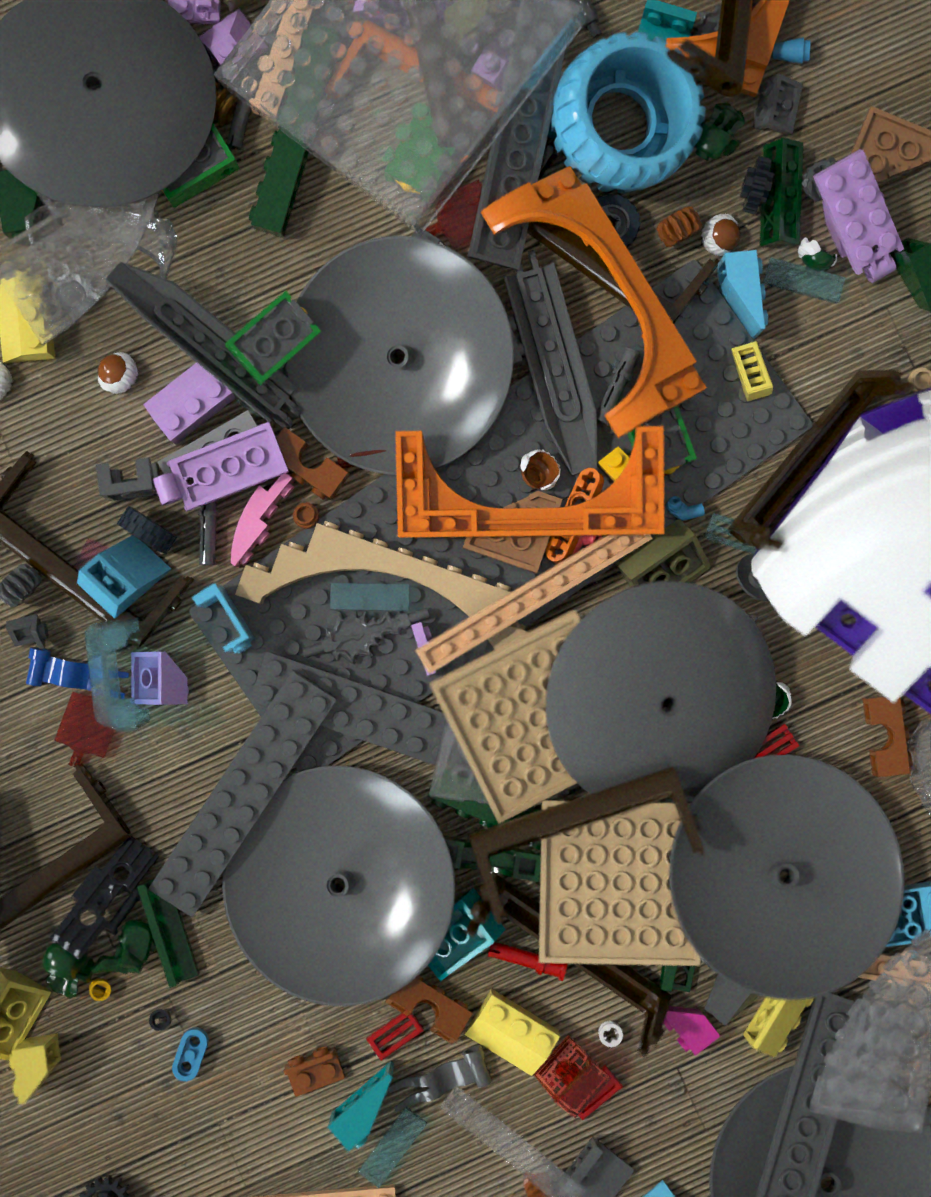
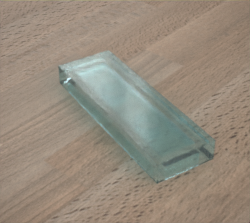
(803, 280)
(369, 596)
(392, 1147)

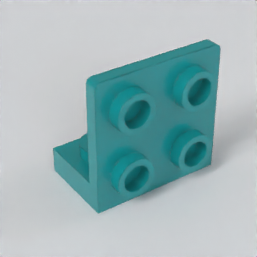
(666, 20)

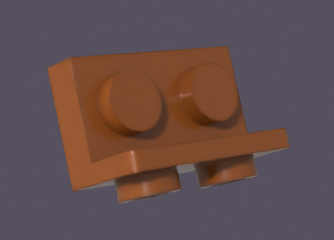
(314, 1070)

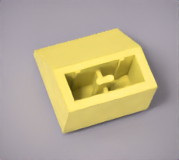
(33, 1063)

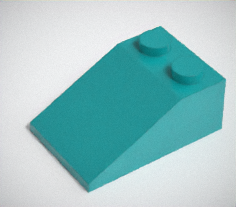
(458, 946)
(356, 1115)

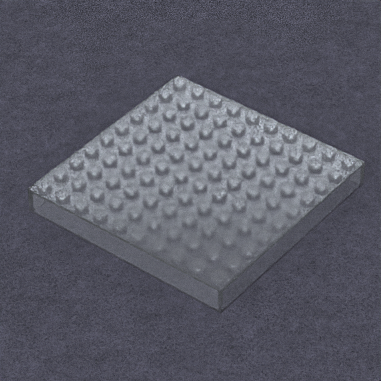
(398, 88)

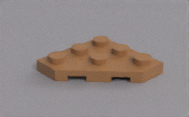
(892, 144)
(518, 551)

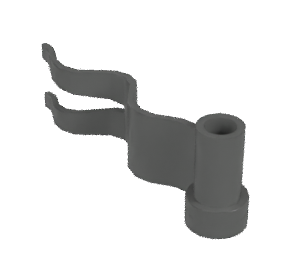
(446, 1076)

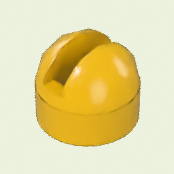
(97, 993)

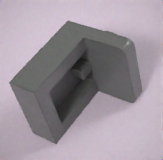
(28, 630)

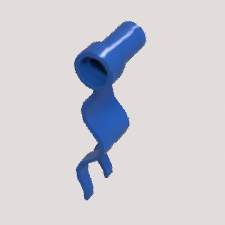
(59, 672)

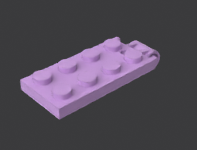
(860, 215)
(222, 468)

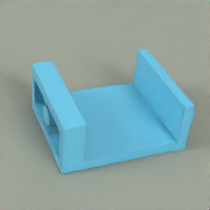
(217, 592)

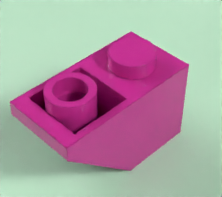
(693, 1028)

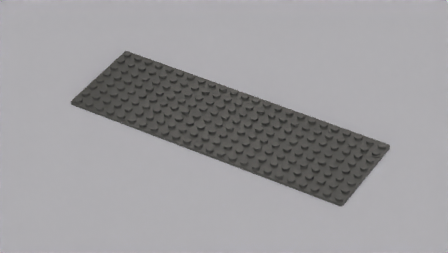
(722, 426)

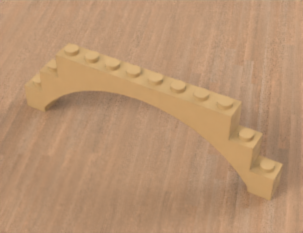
(338, 551)

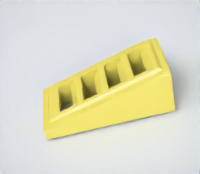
(757, 391)

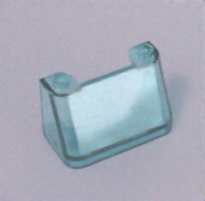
(108, 706)

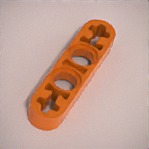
(576, 494)

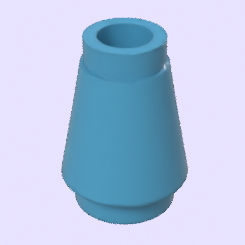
(792, 51)

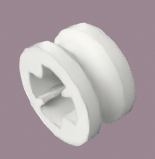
(614, 1041)

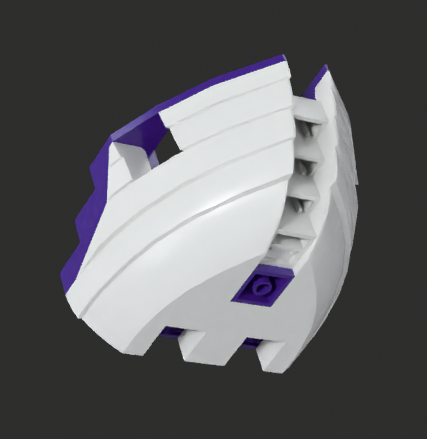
(864, 549)

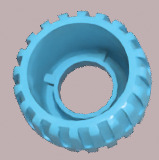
(660, 87)

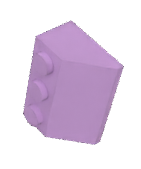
(188, 403)

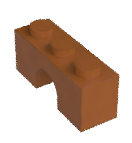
(325, 479)
(893, 756)
(449, 1015)

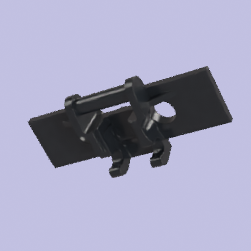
(98, 892)

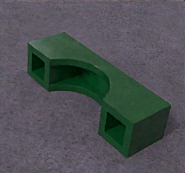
(514, 863)

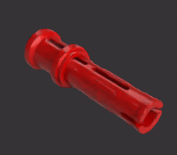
(527, 959)

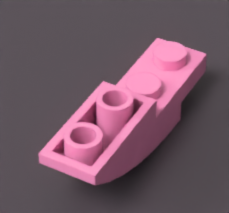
(251, 528)

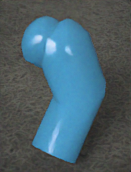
(682, 511)

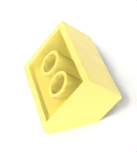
(17, 337)
(19, 1008)
(773, 1023)
(513, 1032)

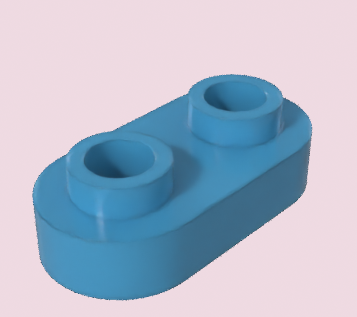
(190, 1053)

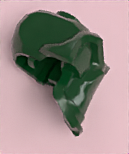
(718, 132)
(134, 949)
(66, 970)

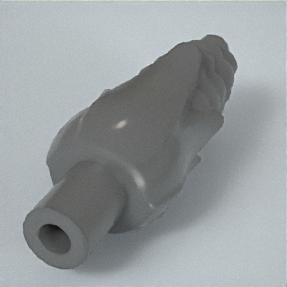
(591, 17)

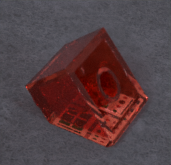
(571, 1077)

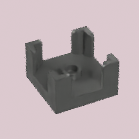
(115, 489)

